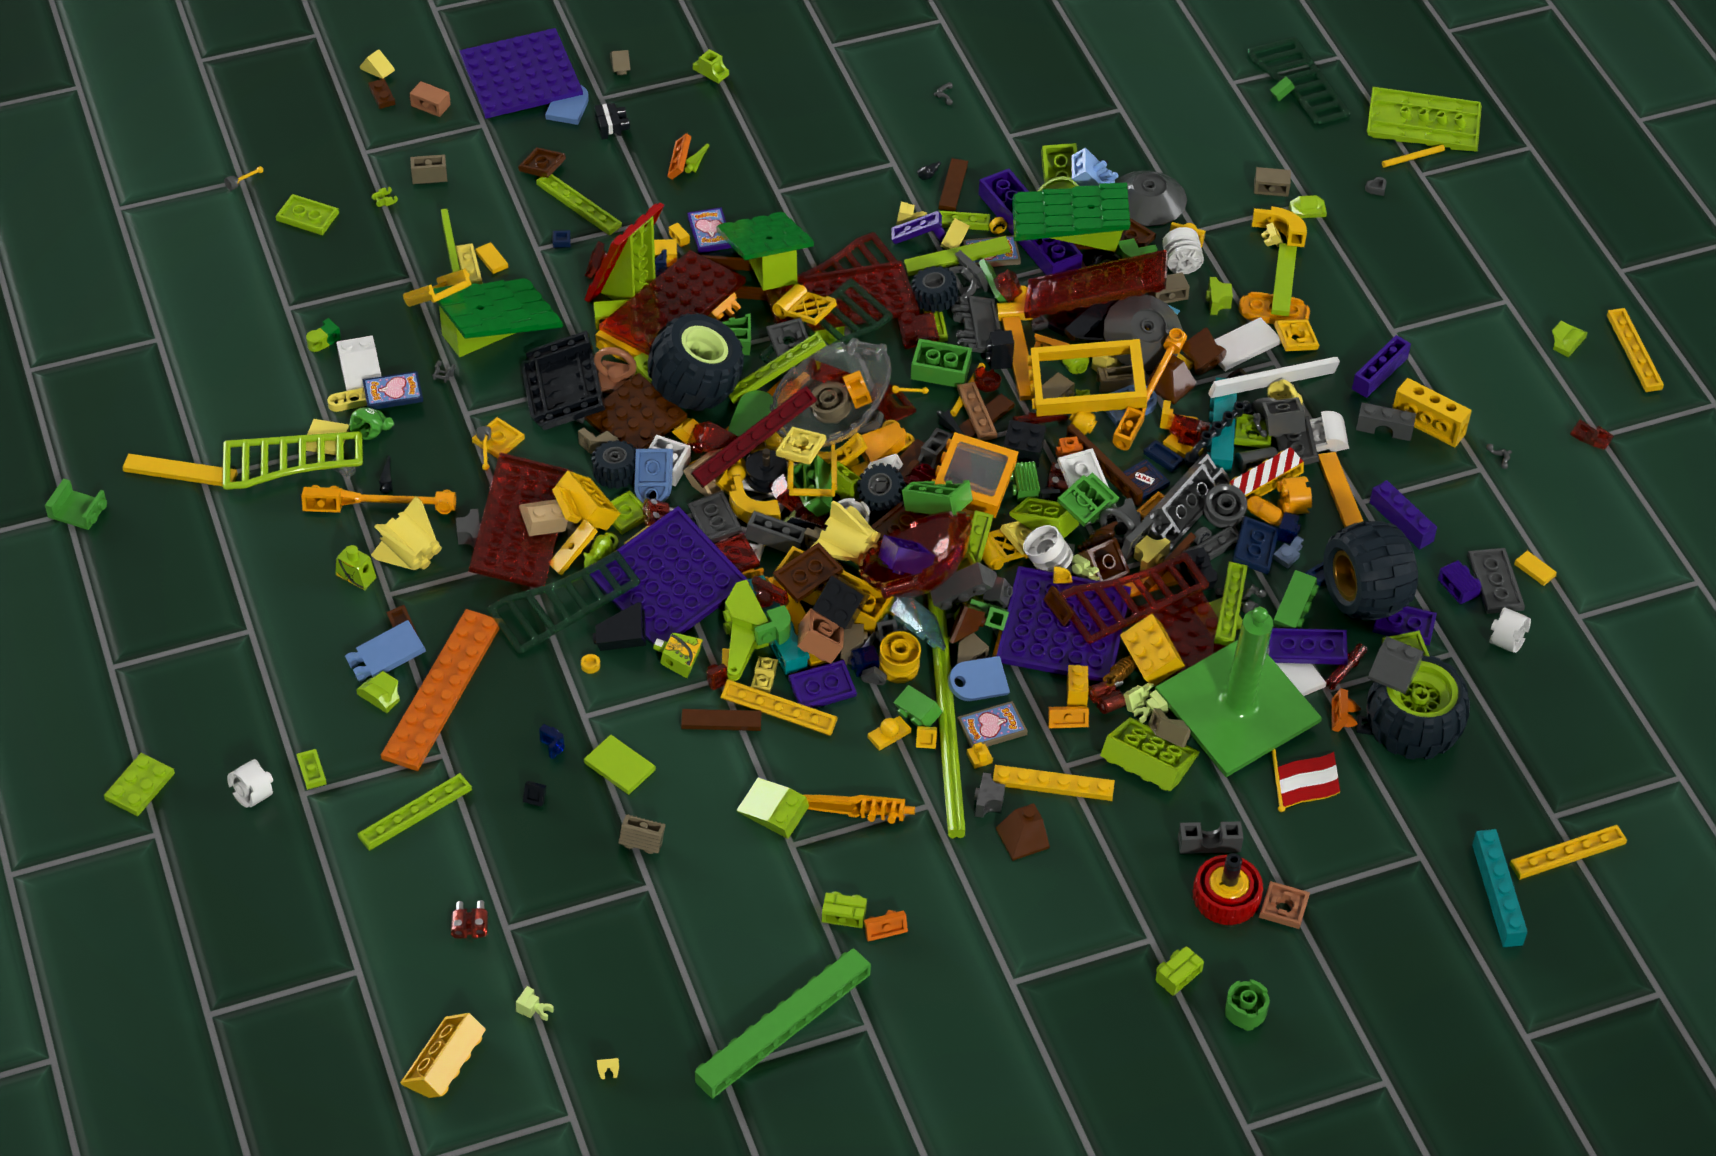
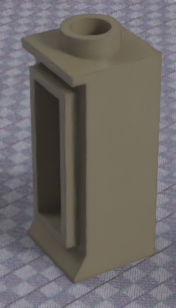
(1115, 378)

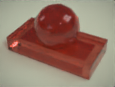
(768, 593)

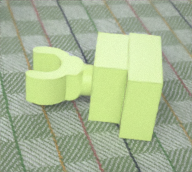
(1155, 701)
(529, 1003)

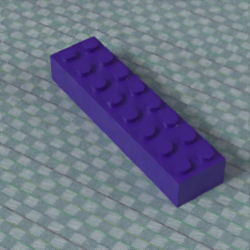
(1049, 254)

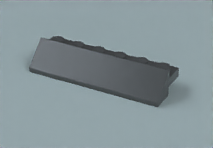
(1185, 500)

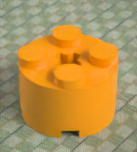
(1294, 495)

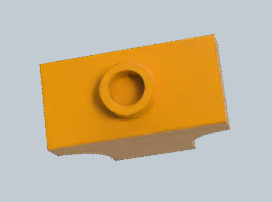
(857, 389)

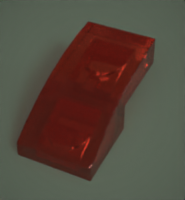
(1595, 437)

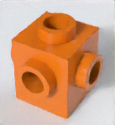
(1068, 446)

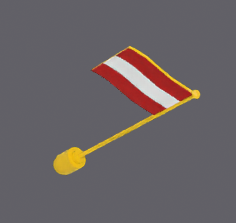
(1305, 780)

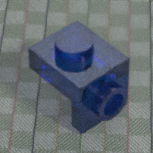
(553, 739)

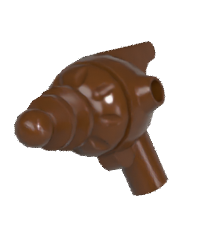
(1099, 536)

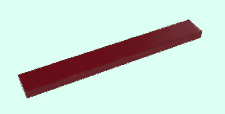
(754, 436)

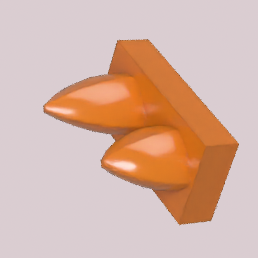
(1340, 707)
(887, 925)

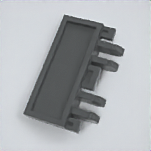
(979, 319)

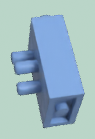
(1089, 170)

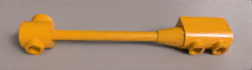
(1134, 418)
(333, 498)

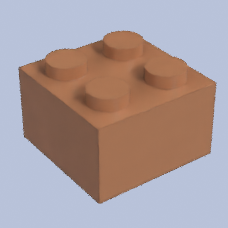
(820, 636)

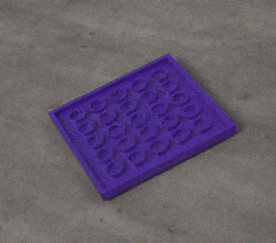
(520, 73)
(678, 573)
(1040, 642)

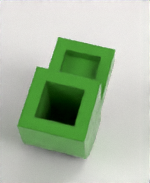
(1129, 248)
(995, 615)
(777, 629)

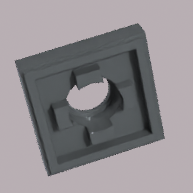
(792, 328)

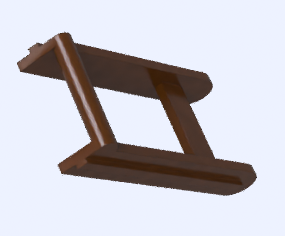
(740, 264)

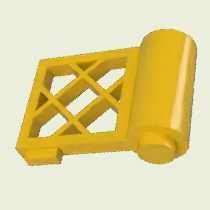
(796, 299)
(994, 554)

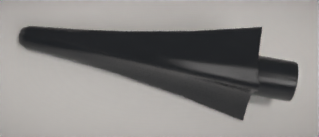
(948, 421)
(385, 479)

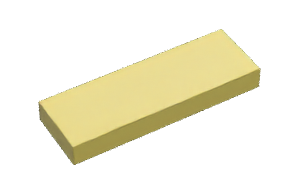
(468, 260)

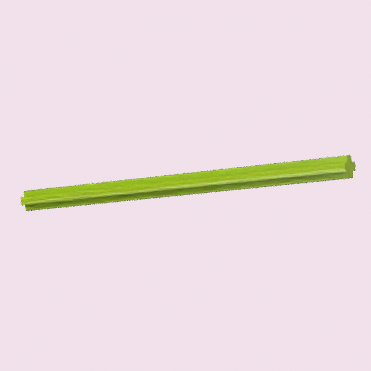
(948, 731)

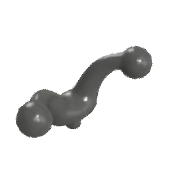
(939, 93)
(1257, 417)
(1504, 464)
(1254, 590)

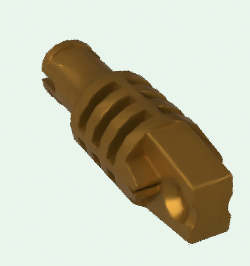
(1120, 671)

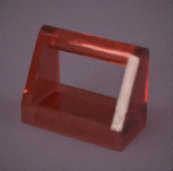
(891, 409)

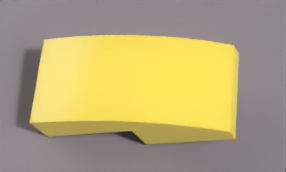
(955, 234)
(764, 674)

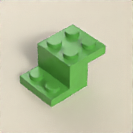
(1087, 499)

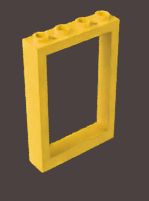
(1088, 403)

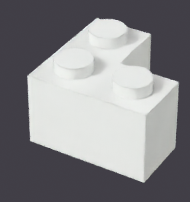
(681, 455)

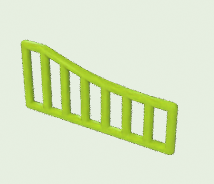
(284, 471)

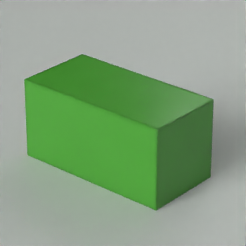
(1282, 88)

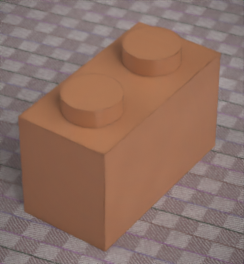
(430, 99)

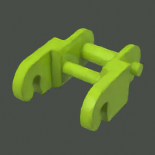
(385, 200)

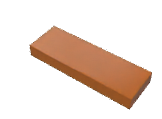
(679, 156)

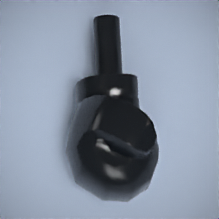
(928, 171)

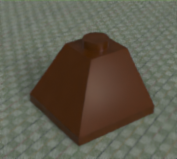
(1174, 381)
(1108, 558)
(966, 622)
(1023, 832)

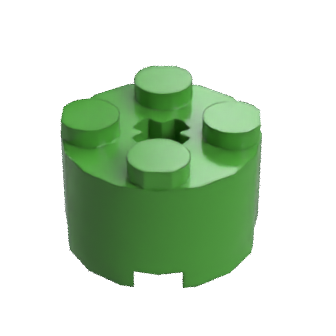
(1247, 1004)

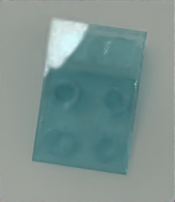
(918, 620)

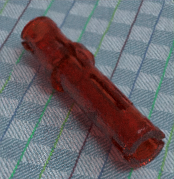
(1033, 418)
(1342, 670)

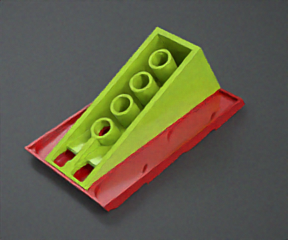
(629, 260)

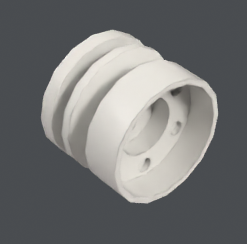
(1183, 250)
(1047, 549)

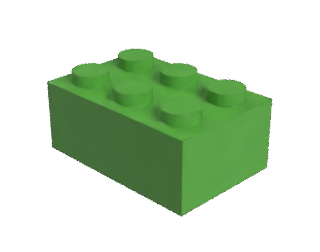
(941, 363)

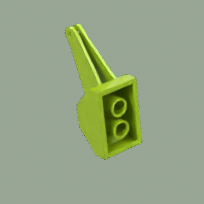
(741, 616)

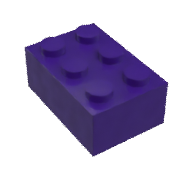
(904, 555)

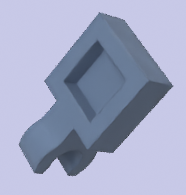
(1286, 554)

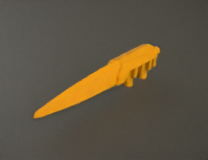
(861, 805)

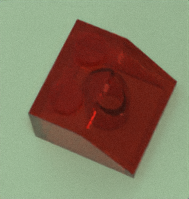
(709, 437)

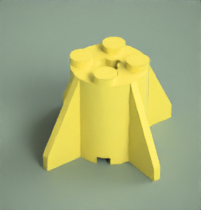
(847, 534)
(408, 539)

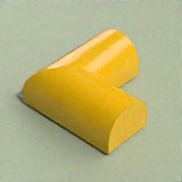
(1014, 308)

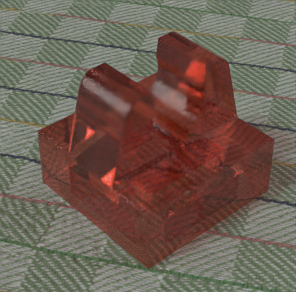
(717, 676)

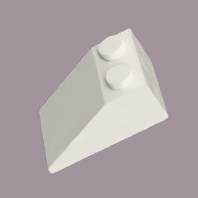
(358, 361)

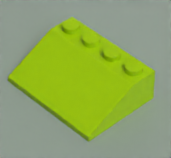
(1147, 755)

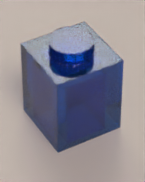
(863, 659)

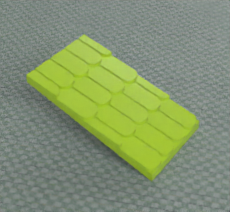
(1424, 119)

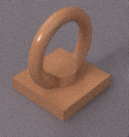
(614, 374)

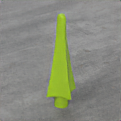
(694, 161)

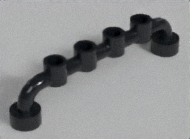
(1238, 410)

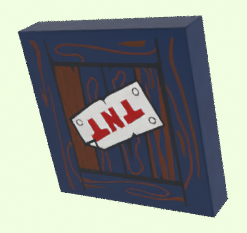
(1147, 478)

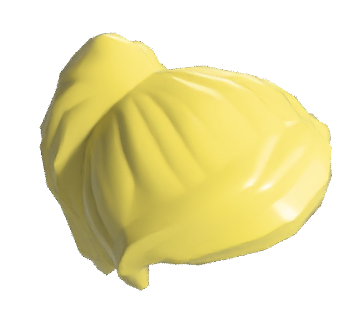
(1283, 390)

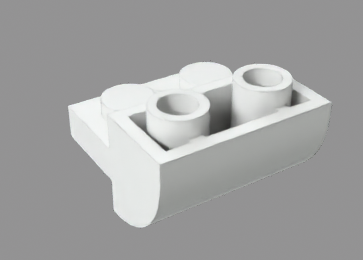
(1329, 432)

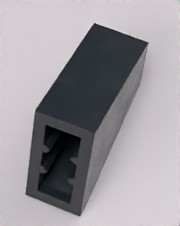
(622, 630)

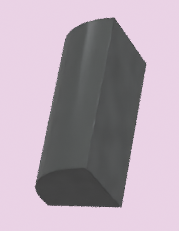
(1253, 458)

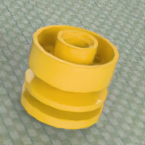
(900, 656)

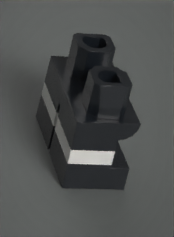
(610, 119)

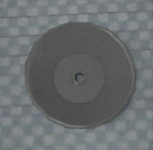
(1153, 197)
(1127, 322)

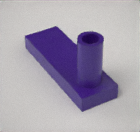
(919, 226)

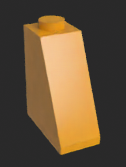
(884, 442)

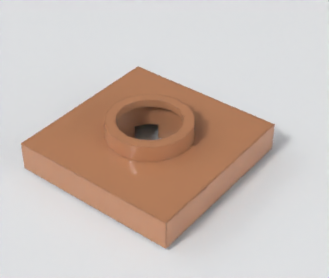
(1295, 898)

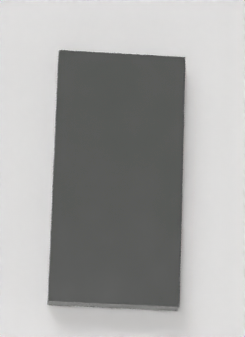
(1497, 580)

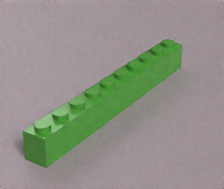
(782, 1023)

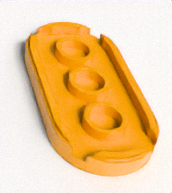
(1260, 305)

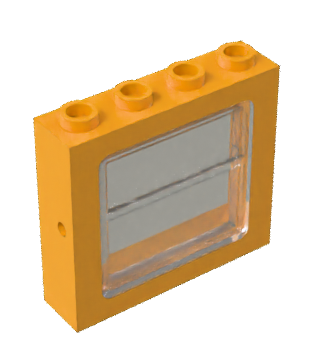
(984, 464)

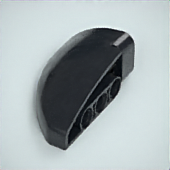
(1090, 324)

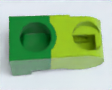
(323, 337)

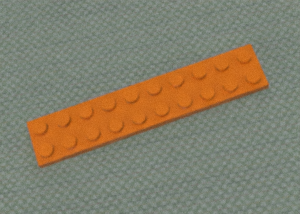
(441, 690)

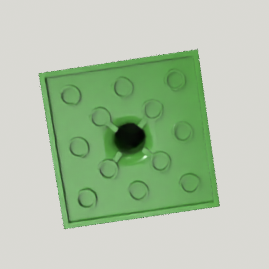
(1239, 699)

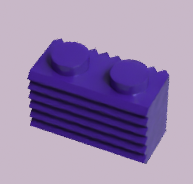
(1459, 582)

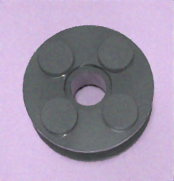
(1231, 497)

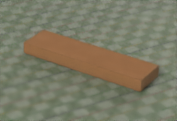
(977, 411)

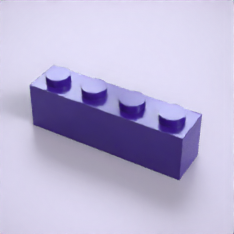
(1381, 366)
(1403, 514)

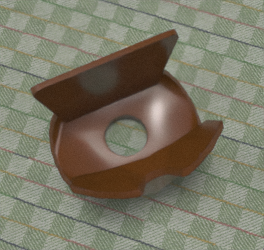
(1203, 352)

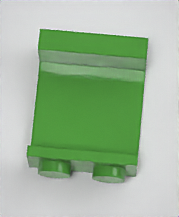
(74, 506)

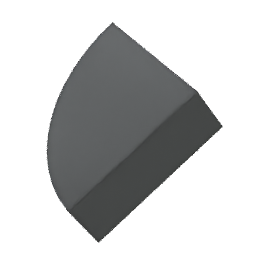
(1039, 324)

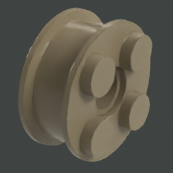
(832, 402)

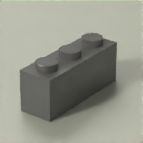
(774, 532)

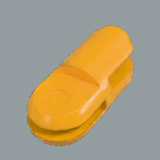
(1265, 510)

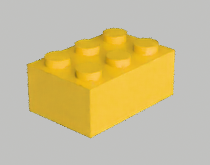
(589, 500)
(1152, 650)

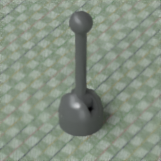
(1246, 607)

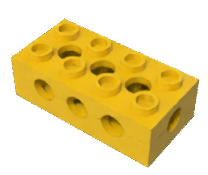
(1433, 411)

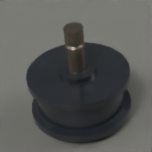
(763, 469)

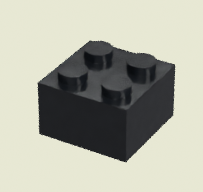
(1026, 439)
(841, 602)

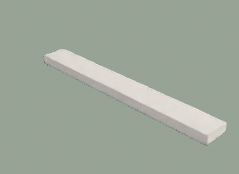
(1265, 378)

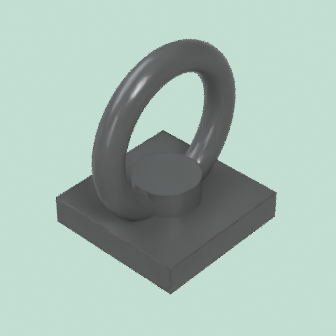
(971, 273)
(1133, 535)

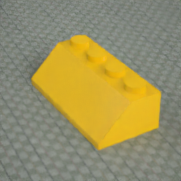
(444, 1055)

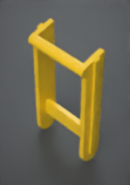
(459, 279)
(829, 458)

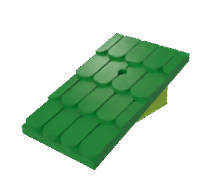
(1074, 215)
(769, 246)
(493, 312)

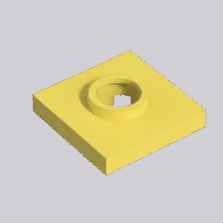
(800, 437)

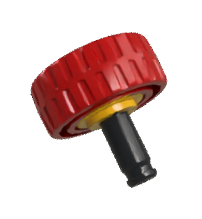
(1227, 889)

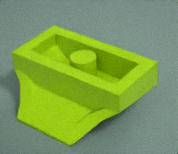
(1308, 207)
(1567, 338)
(380, 691)

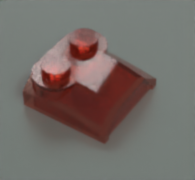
(917, 327)
(824, 372)

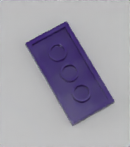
(1308, 646)

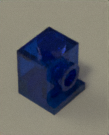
(1289, 528)

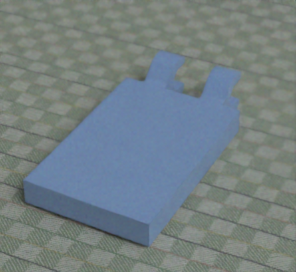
(386, 651)

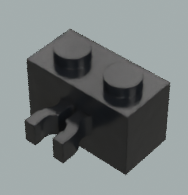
(1000, 349)
(1203, 562)

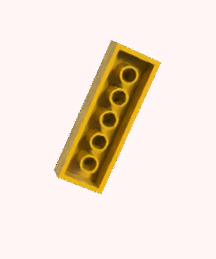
(873, 610)

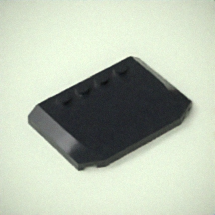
(562, 381)

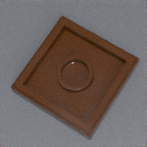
(542, 162)

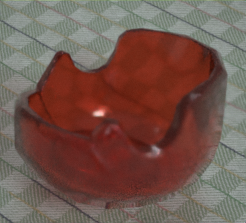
(986, 380)
(810, 517)

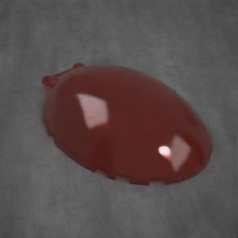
(940, 533)

